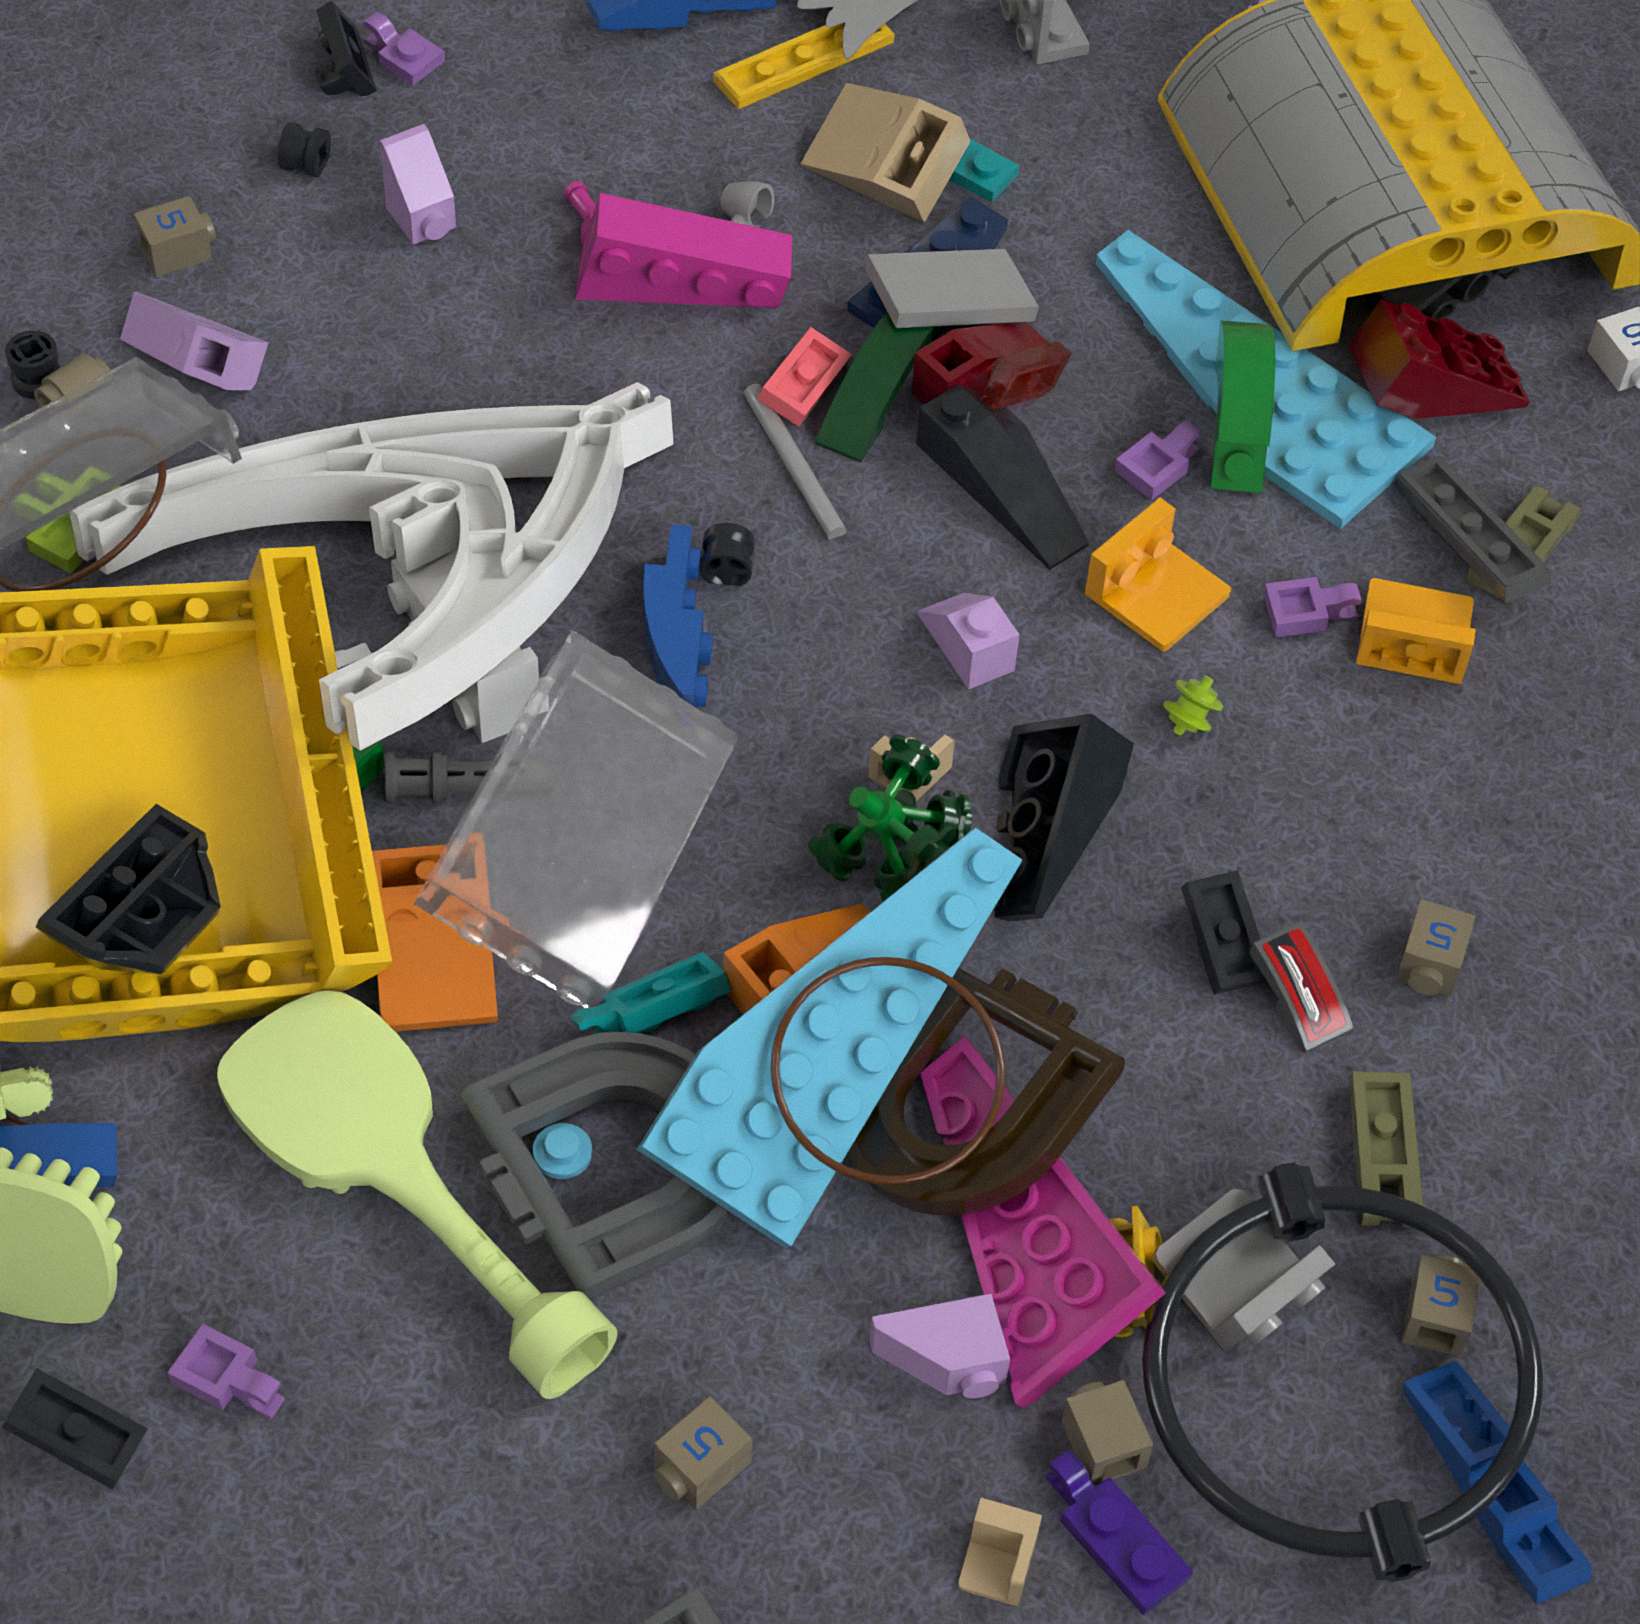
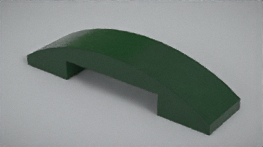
(871, 386)

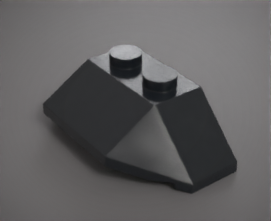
(139, 898)

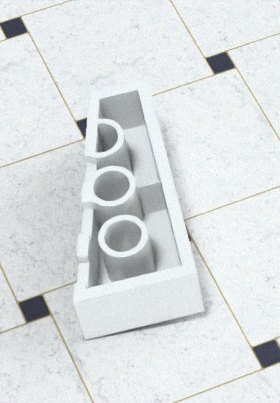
(497, 697)

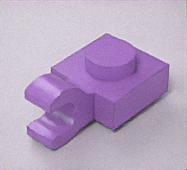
(404, 55)
(1158, 463)
(1304, 608)
(220, 1368)

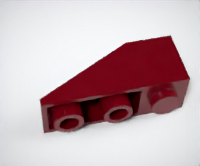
(966, 357)

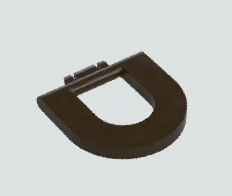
(1026, 1136)

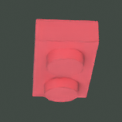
(804, 376)

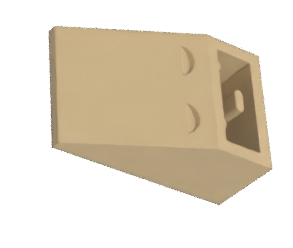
(889, 148)

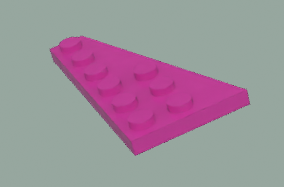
(1051, 1253)

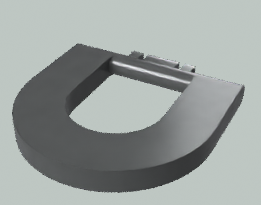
(561, 1084)

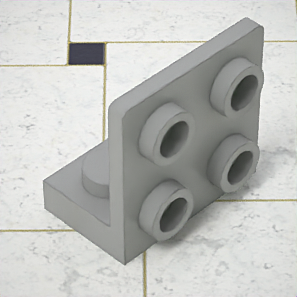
(1046, 29)

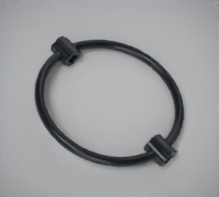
(1391, 1528)

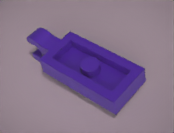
(1117, 1535)

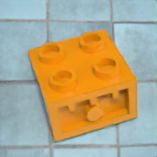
(1152, 581)
(1416, 631)

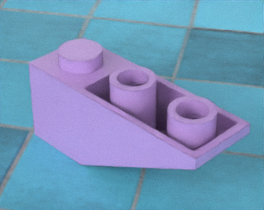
(194, 343)

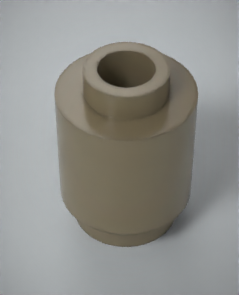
(69, 377)

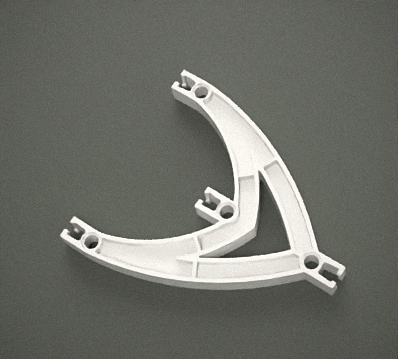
(427, 490)

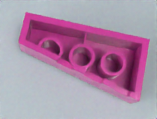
(680, 258)

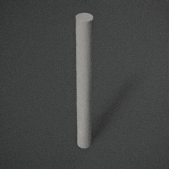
(796, 464)

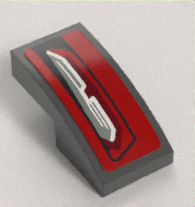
(1304, 986)

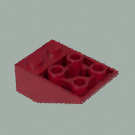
(1433, 365)

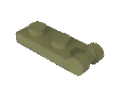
(1539, 524)
(1384, 1136)

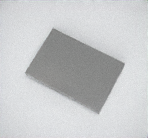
(951, 288)

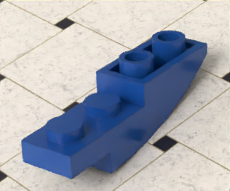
(660, 14)
(672, 622)

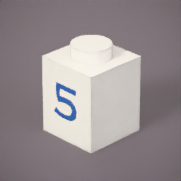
(1617, 348)

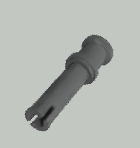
(431, 776)

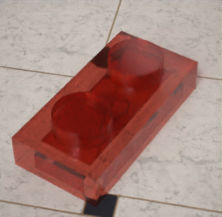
(1025, 375)

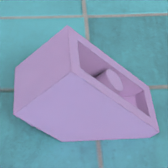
(417, 185)
(973, 636)
(946, 1345)

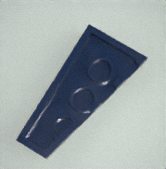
(966, 228)

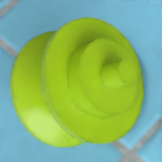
(1193, 705)

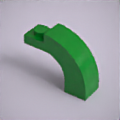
(1244, 405)

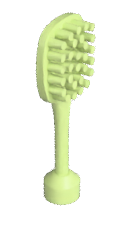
(348, 1107)
(55, 1243)

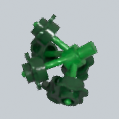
(889, 818)

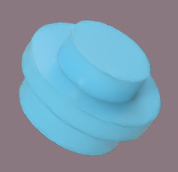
(562, 1151)

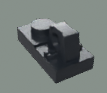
(347, 59)
(1224, 930)
(74, 1428)

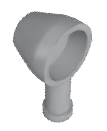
(742, 198)

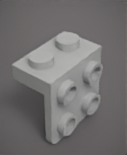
(1245, 1279)

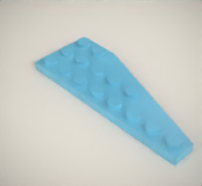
(1326, 431)
(836, 1055)

